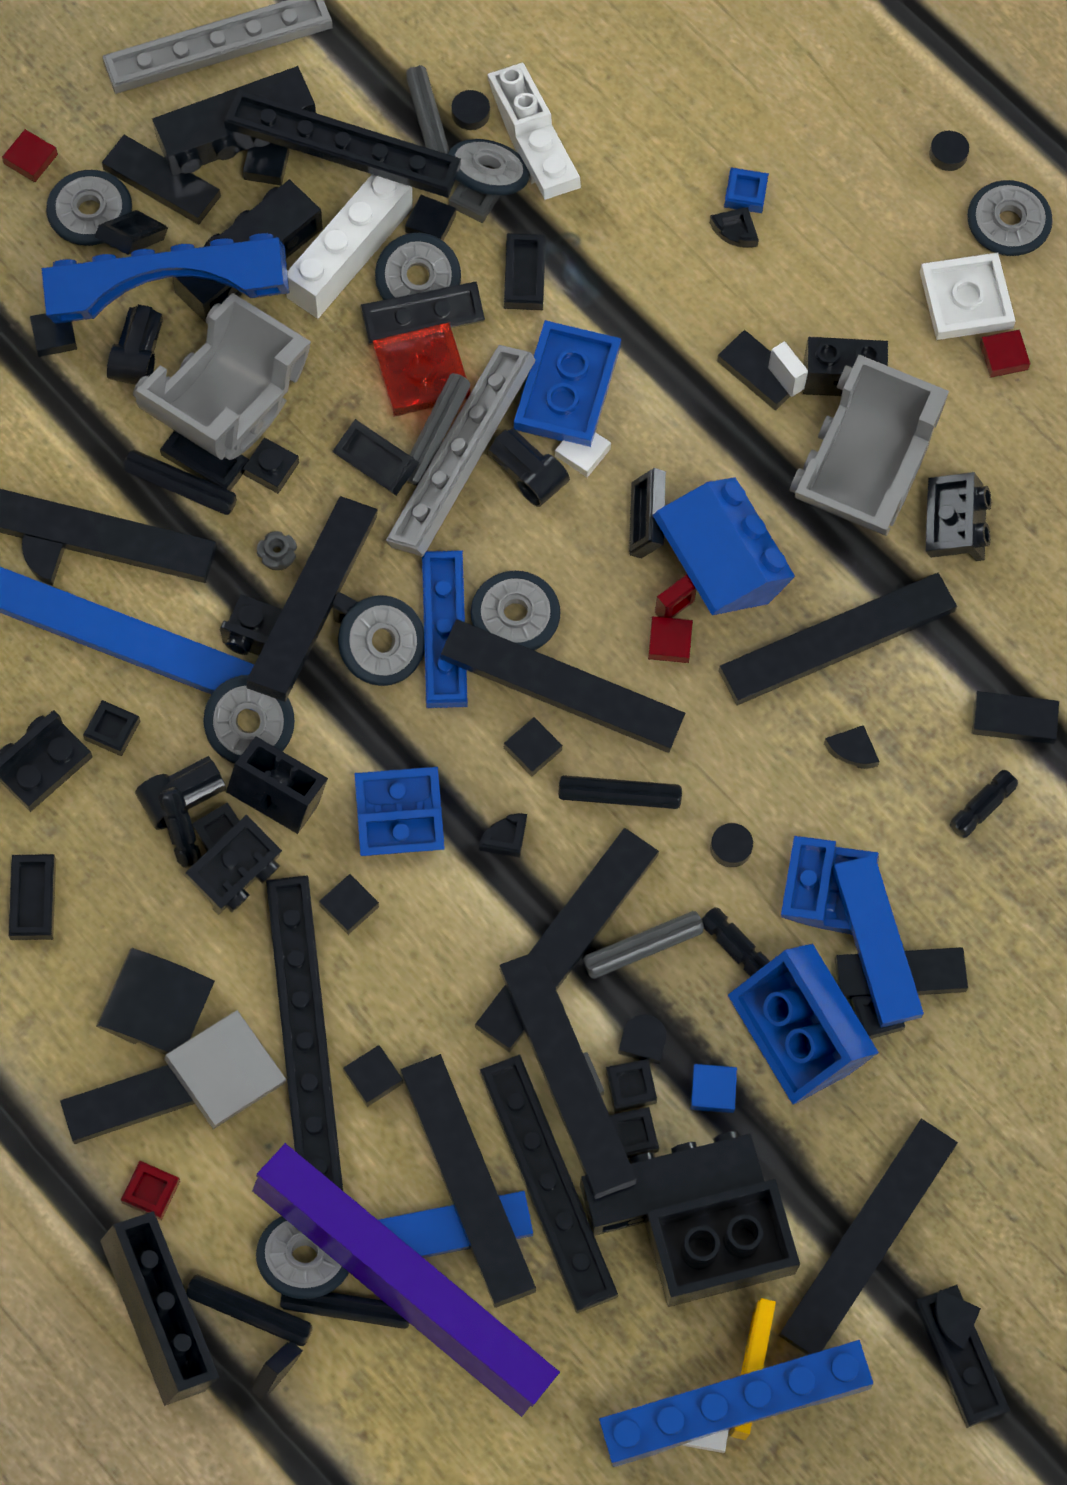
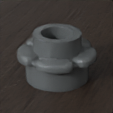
(278, 560)

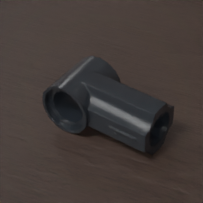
(135, 351)
(535, 475)
(196, 782)

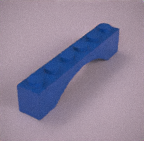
(86, 288)
(736, 1402)

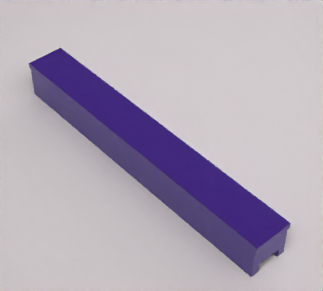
(404, 1280)

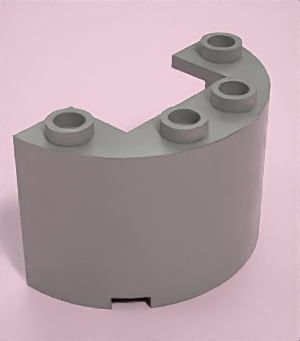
(231, 384)
(871, 445)

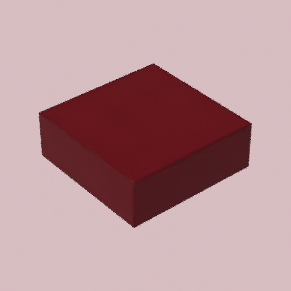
(30, 155)
(1005, 353)
(675, 598)
(670, 639)
(150, 1190)

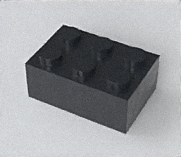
(721, 1242)

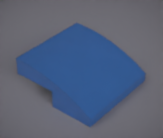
(399, 811)
(811, 887)

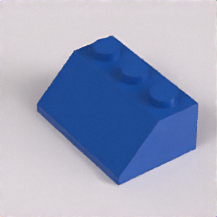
(724, 547)
(802, 1022)

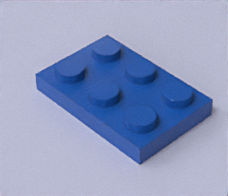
(567, 383)

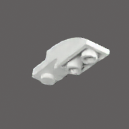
(532, 131)

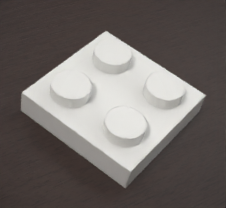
(967, 296)

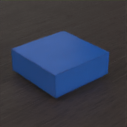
(746, 189)
(713, 1088)

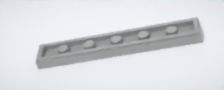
(215, 42)
(460, 450)

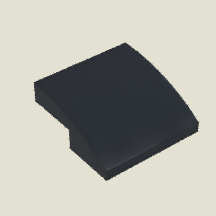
(155, 1002)

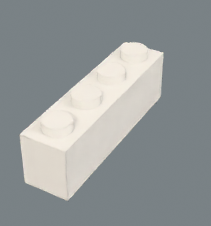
(348, 243)

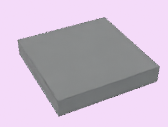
(225, 1069)

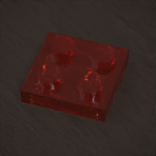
(417, 367)

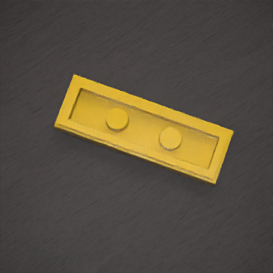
(755, 1350)

